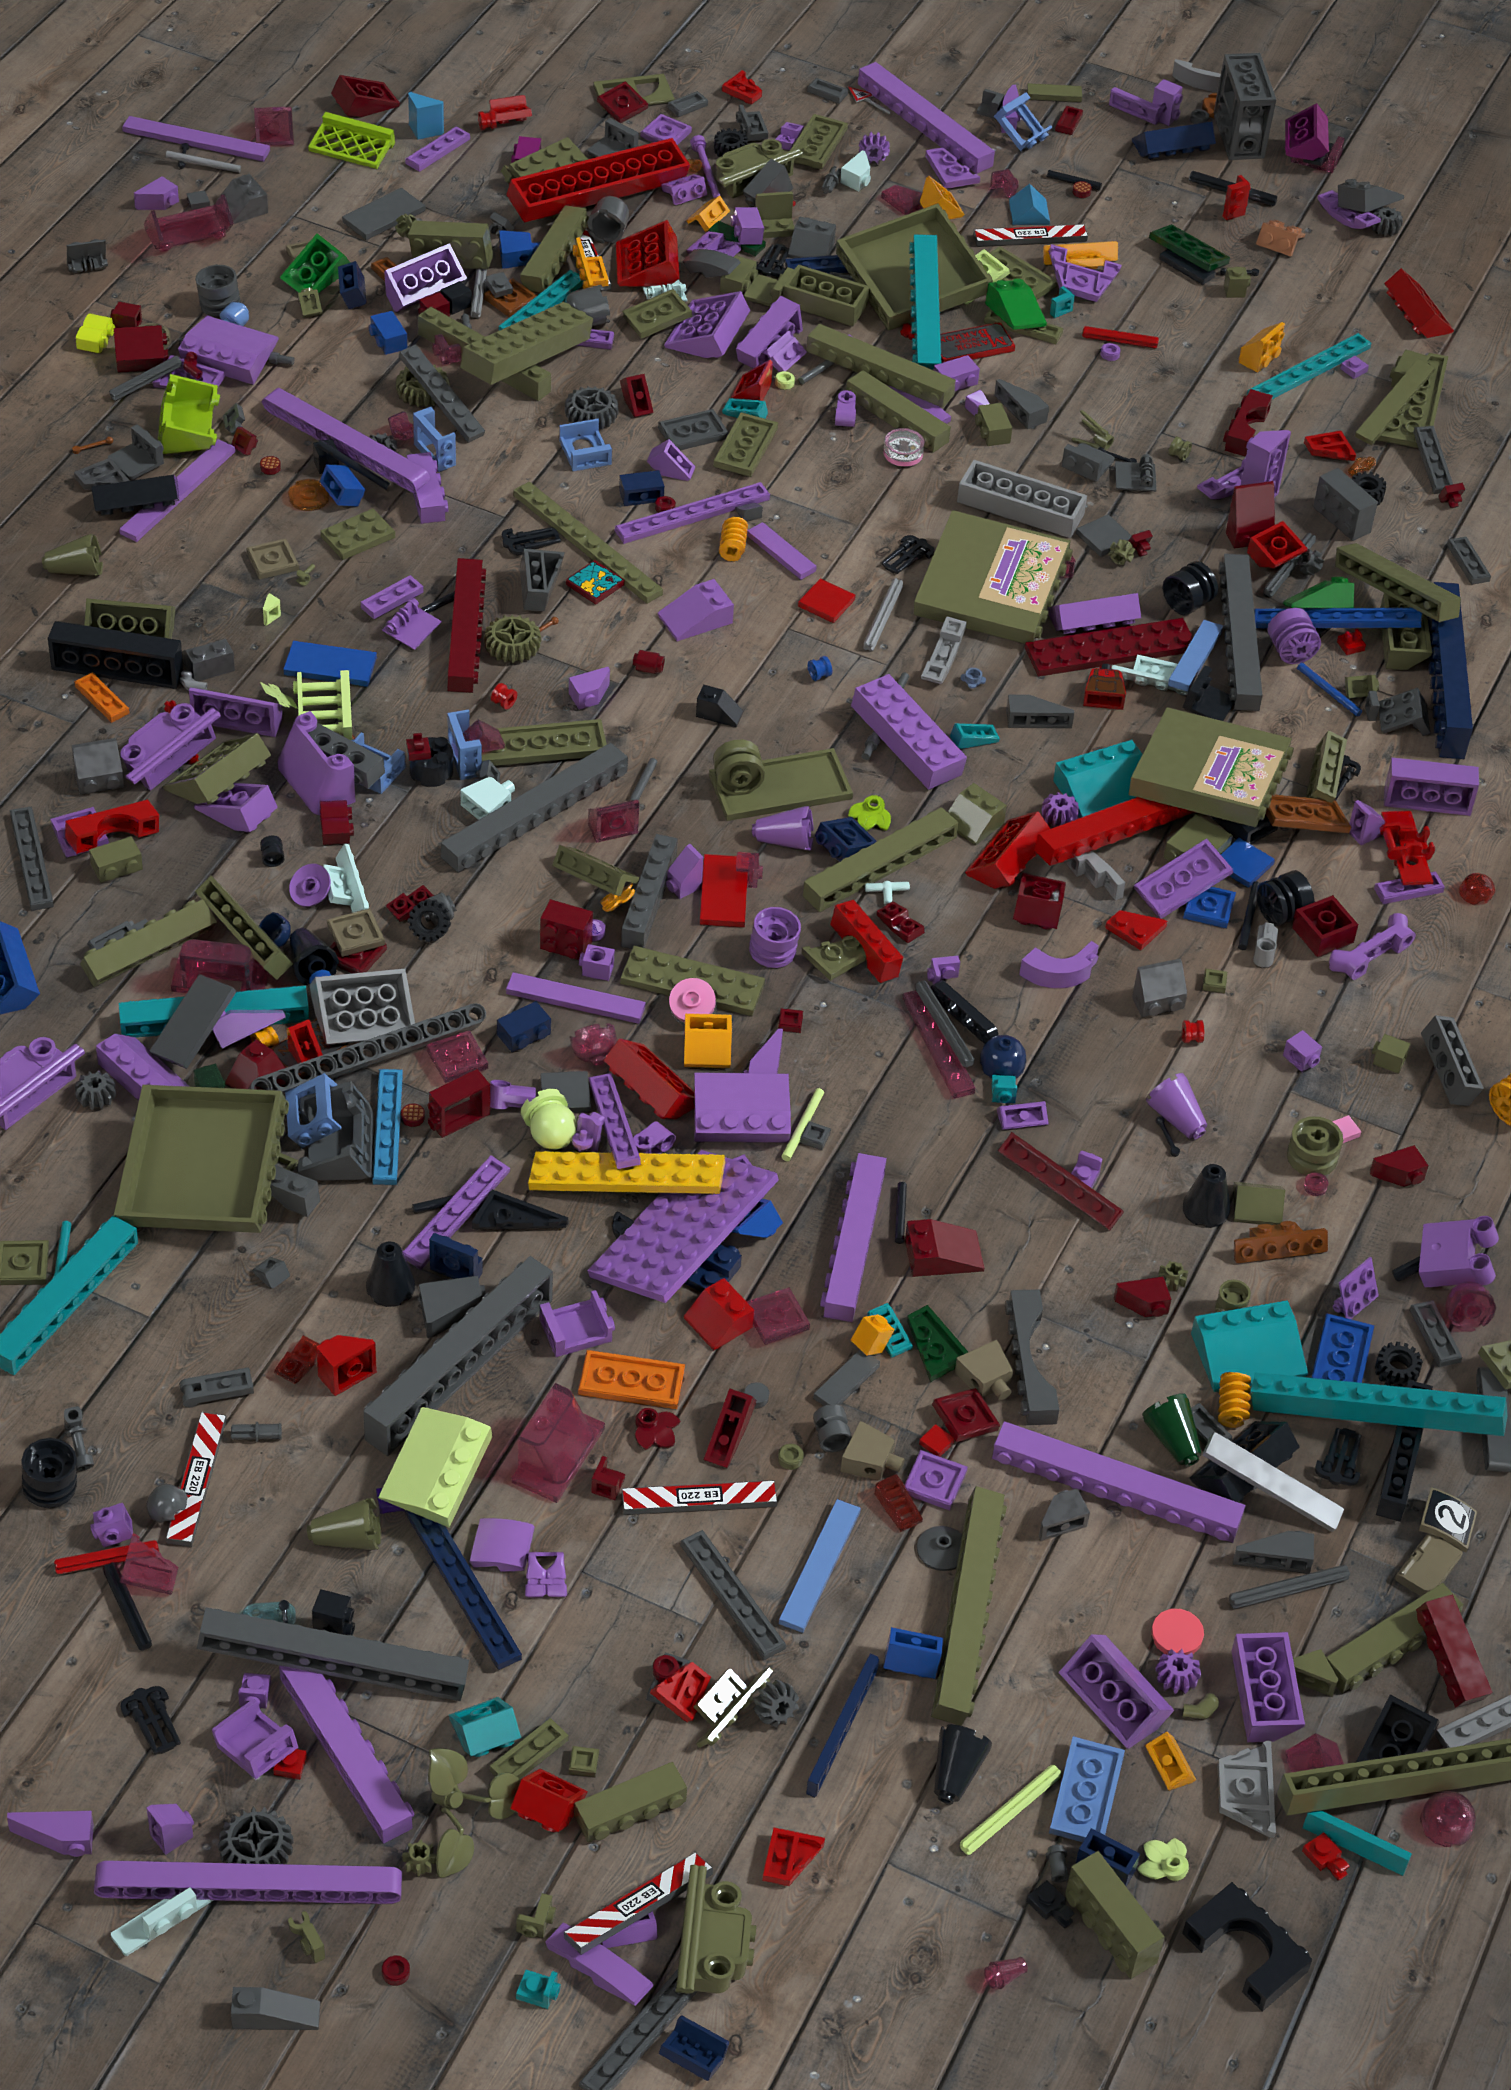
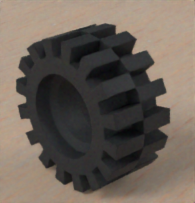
(728, 141)
(1376, 485)
(417, 926)
(1400, 1354)

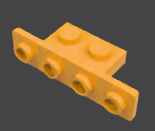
(1086, 254)
(591, 268)

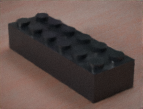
(115, 654)

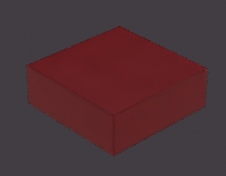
(790, 1020)

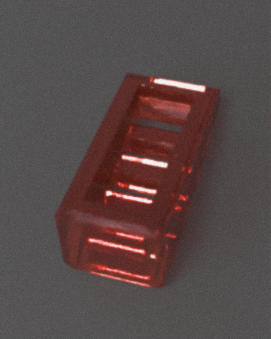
(891, 1488)

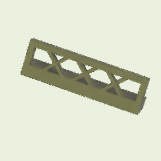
(1326, 767)
(592, 870)

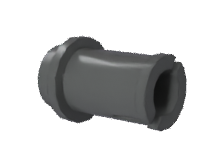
(1056, 1856)

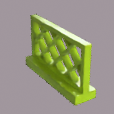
(356, 131)

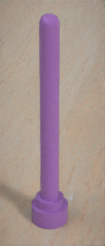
(698, 144)

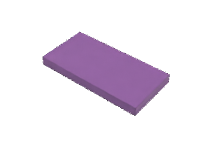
(1183, 879)

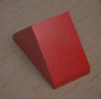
(303, 1042)

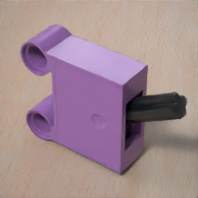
(1450, 1254)

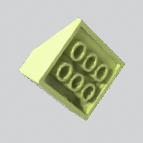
(436, 1465)

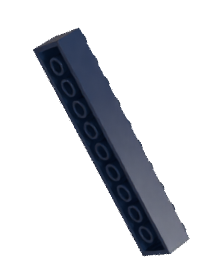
(1450, 684)

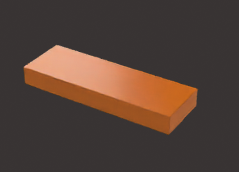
(101, 697)

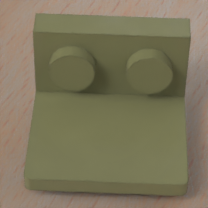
(776, 213)
(766, 289)

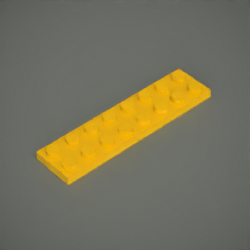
(599, 1173)

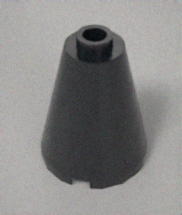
(310, 955)
(1208, 1198)
(390, 1276)
(958, 1761)

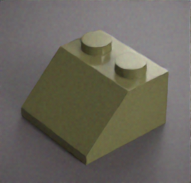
(977, 813)

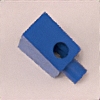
(516, 248)

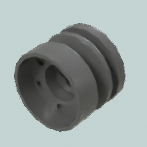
(216, 288)

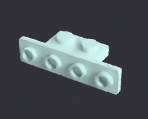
(1150, 672)
(345, 882)
(156, 1921)

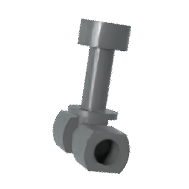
(74, 1428)

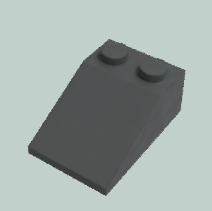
(1364, 197)

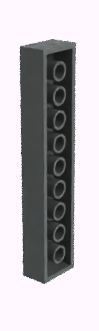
(458, 1354)

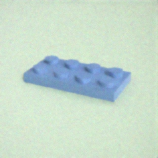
(1086, 1789)

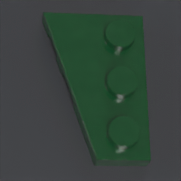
(934, 1342)

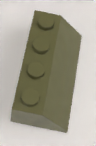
(131, 617)
(1404, 646)

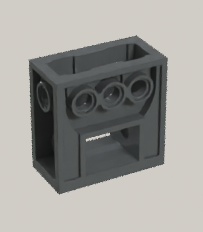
(1244, 106)

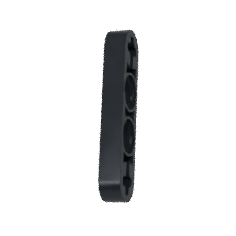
(964, 1012)

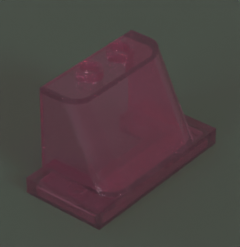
(218, 962)
(555, 1444)

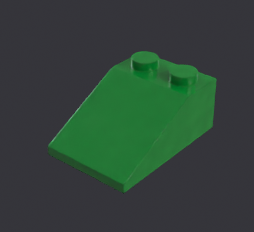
(315, 266)
(1015, 304)
(1327, 594)

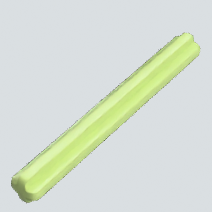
(1010, 1809)

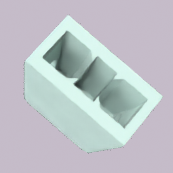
(486, 796)

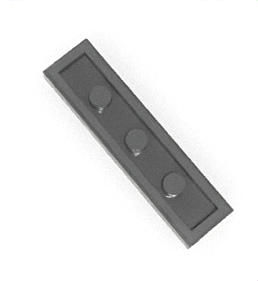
(1432, 458)

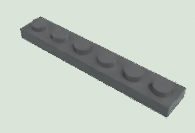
(441, 393)

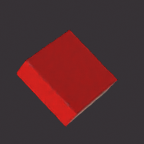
(937, 1441)

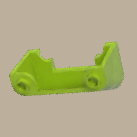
(187, 415)

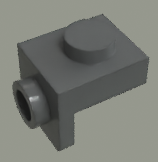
(498, 285)

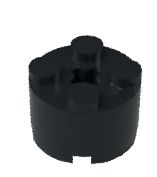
(437, 769)

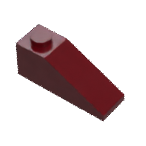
(730, 1427)

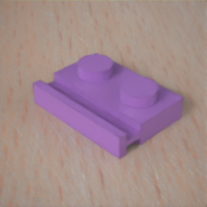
(785, 352)

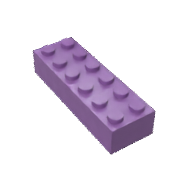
(908, 731)

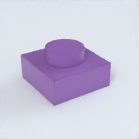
(1354, 367)

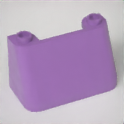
(311, 771)

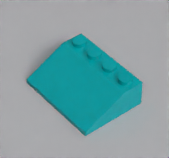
(1098, 777)
(1249, 1342)

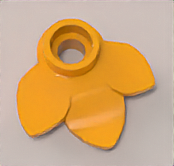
(612, 901)

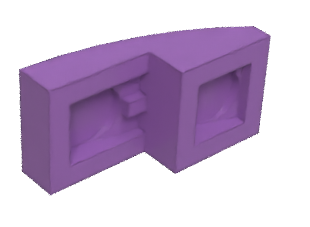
(789, 134)

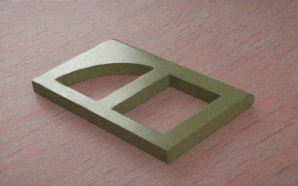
(660, 96)

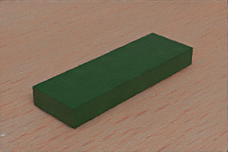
(728, 232)

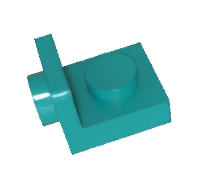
(1063, 303)
(1003, 1089)
(538, 1988)

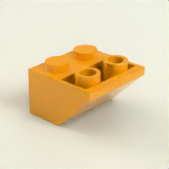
(1262, 347)
(707, 1040)

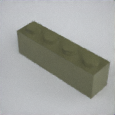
(630, 1802)

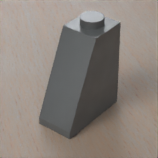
(770, 179)
(448, 1302)

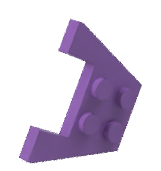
(1081, 280)

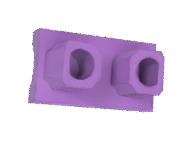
(588, 1132)

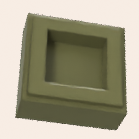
(1214, 980)
(583, 1761)

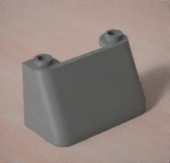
(348, 1151)

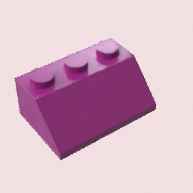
(1307, 134)

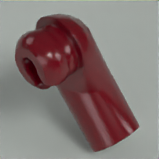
(190, 365)

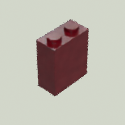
(139, 348)

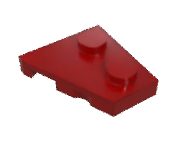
(742, 88)
(1330, 445)
(1135, 928)
(683, 1690)
(789, 1855)

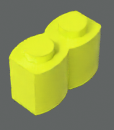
(94, 333)

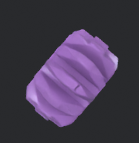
(875, 147)
(1059, 809)
(1178, 1671)

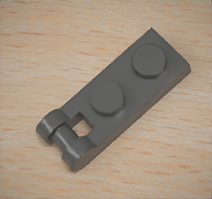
(216, 1386)

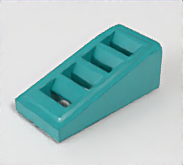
(751, 407)
(973, 735)
(887, 1312)

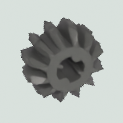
(1390, 221)
(95, 1090)
(776, 1703)

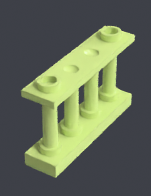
(342, 699)

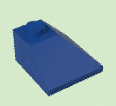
(760, 1221)

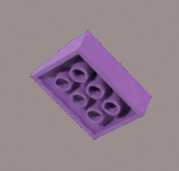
(711, 327)
(229, 348)
(741, 1107)

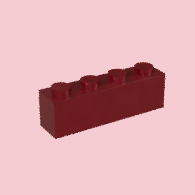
(1453, 1651)

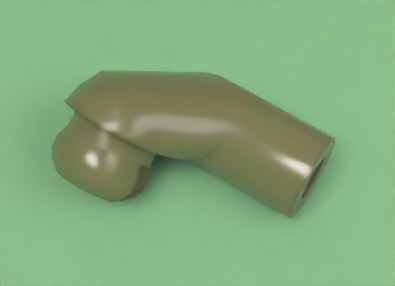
(1203, 1709)

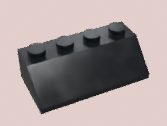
(135, 493)
(1266, 1440)

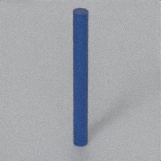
(1329, 689)

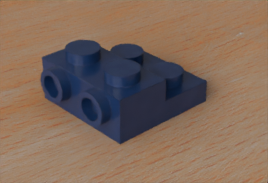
(843, 837)
(454, 1258)
(720, 1264)

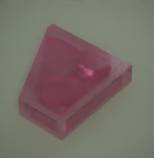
(902, 199)
(148, 1568)

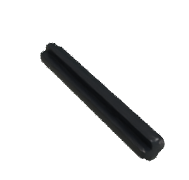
(127, 1606)

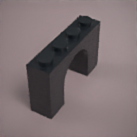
(1235, 1911)

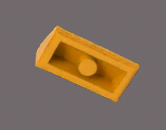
(1170, 1761)

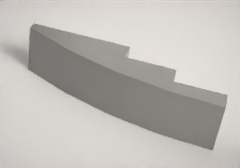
(1098, 873)

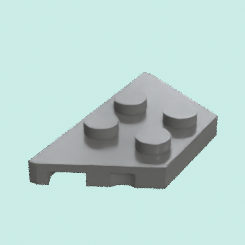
(1248, 1788)

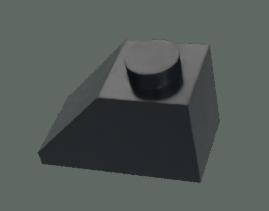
(717, 706)

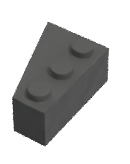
(538, 577)

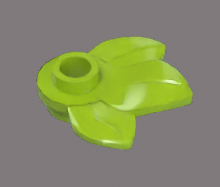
(870, 816)

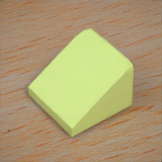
(271, 609)

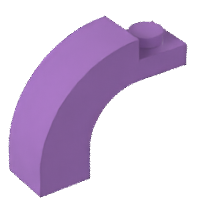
(1057, 972)

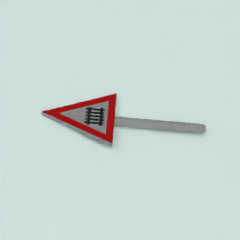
(860, 95)

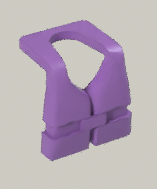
(546, 1581)

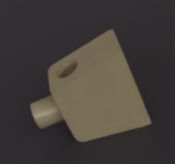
(986, 1370)
(870, 1453)

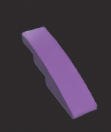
(604, 1967)

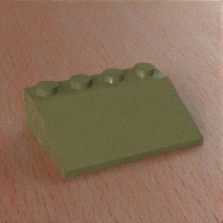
(219, 769)

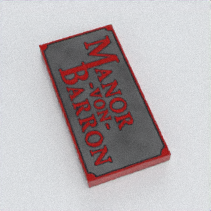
(976, 342)

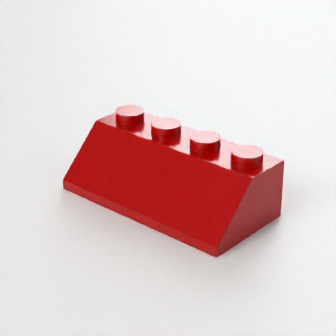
(1417, 305)
(1008, 851)
(650, 1079)

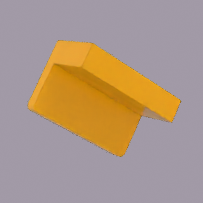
(710, 213)

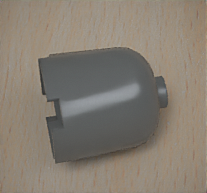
(608, 219)
(591, 302)

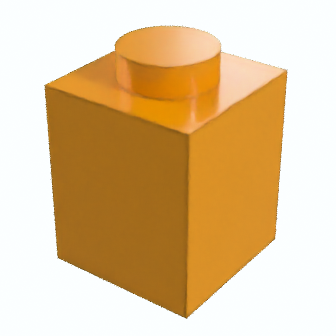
(872, 1334)

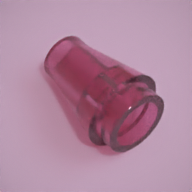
(1003, 1972)

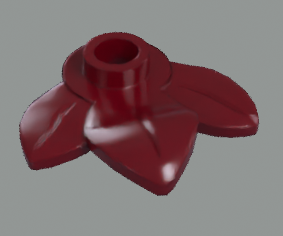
(657, 1431)

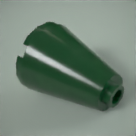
(1175, 1428)

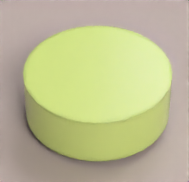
(784, 380)

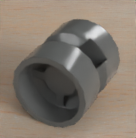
(832, 1428)

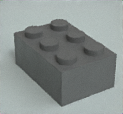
(1345, 504)

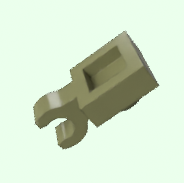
(311, 1942)

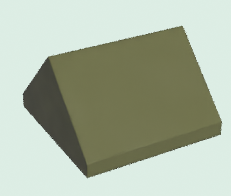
(1258, 1203)

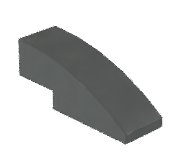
(710, 262)

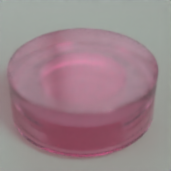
(1316, 1184)

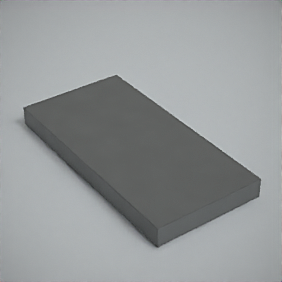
(382, 213)
(193, 1021)

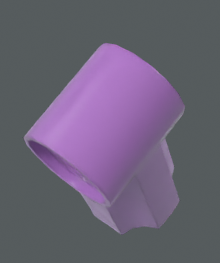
(504, 1094)

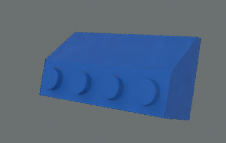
(17, 979)

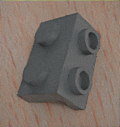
(751, 124)

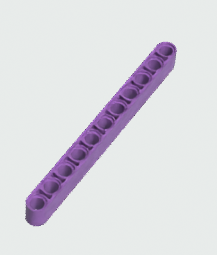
(347, 440)
(249, 1882)

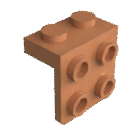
(1278, 237)

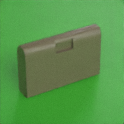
(1428, 1565)

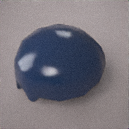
(276, 928)

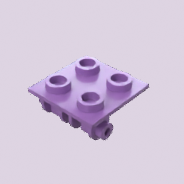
(411, 624)
(1357, 1290)

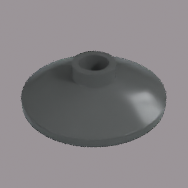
(935, 1554)

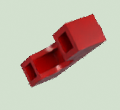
(134, 818)
(882, 957)

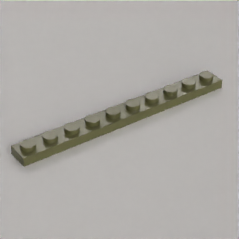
(587, 541)

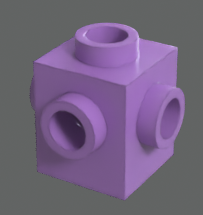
(112, 1525)

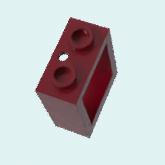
(464, 1114)

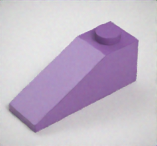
(241, 1023)
(768, 1057)
(60, 1830)

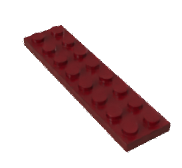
(1108, 646)

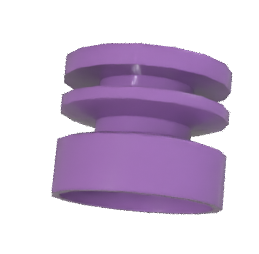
(1294, 636)
(774, 937)

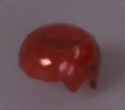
(1477, 888)

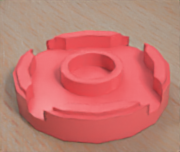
(1176, 1631)

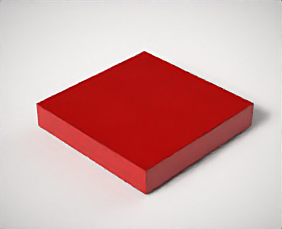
(826, 600)

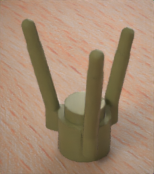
(1102, 437)

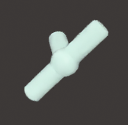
(887, 888)

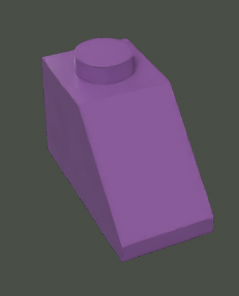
(156, 195)
(670, 461)
(589, 687)
(1365, 823)
(685, 872)
(169, 1826)

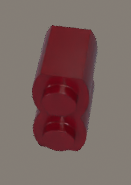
(335, 822)

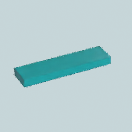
(1358, 1841)

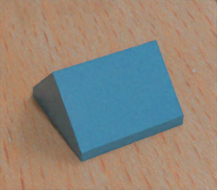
(425, 116)
(1029, 207)

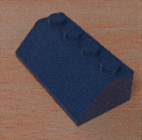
(1175, 139)

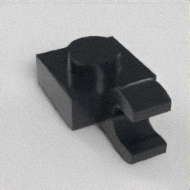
(1049, 1902)

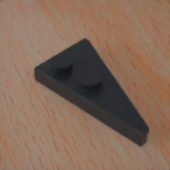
(507, 1212)

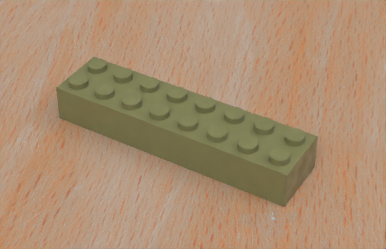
(526, 343)

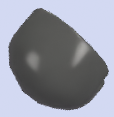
(165, 1502)

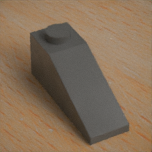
(1022, 404)
(1034, 712)
(1284, 1551)
(272, 2010)

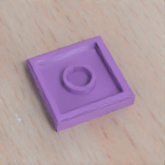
(665, 128)
(935, 1480)

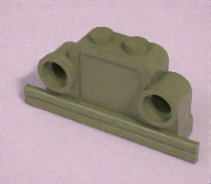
(741, 165)
(713, 1936)

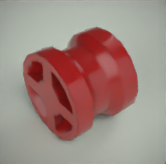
(487, 120)
(504, 696)
(1193, 1031)

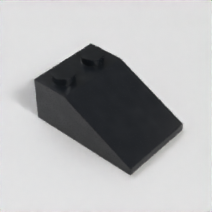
(1399, 1731)

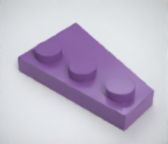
(949, 170)
(210, 375)

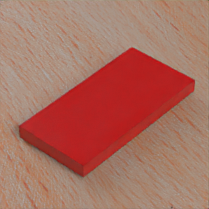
(723, 892)

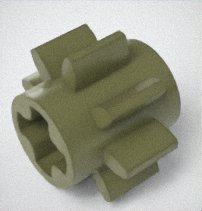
(404, 224)
(1121, 552)
(1174, 1275)
(419, 1858)

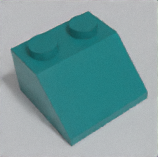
(485, 1726)

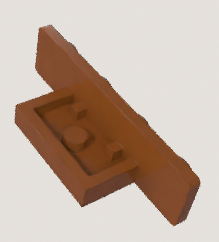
(1279, 1241)

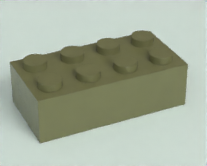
(468, 240)
(826, 295)
(1114, 1915)

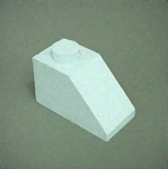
(856, 172)

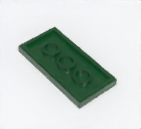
(1189, 247)

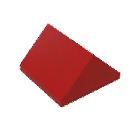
(754, 383)

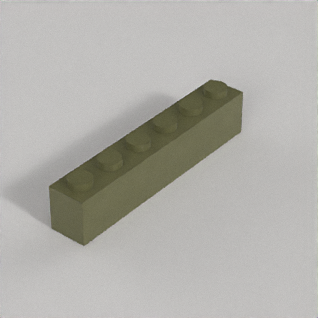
(554, 249)
(898, 410)
(244, 927)
(148, 942)
(1383, 1643)

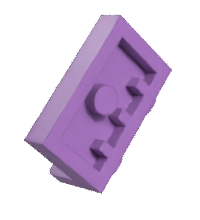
(685, 188)

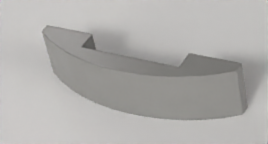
(1195, 77)
(945, 651)

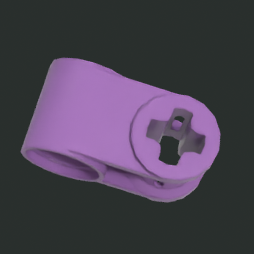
(845, 409)
(654, 1139)

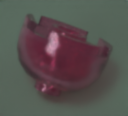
(593, 1043)
(1469, 1306)
(1448, 1819)

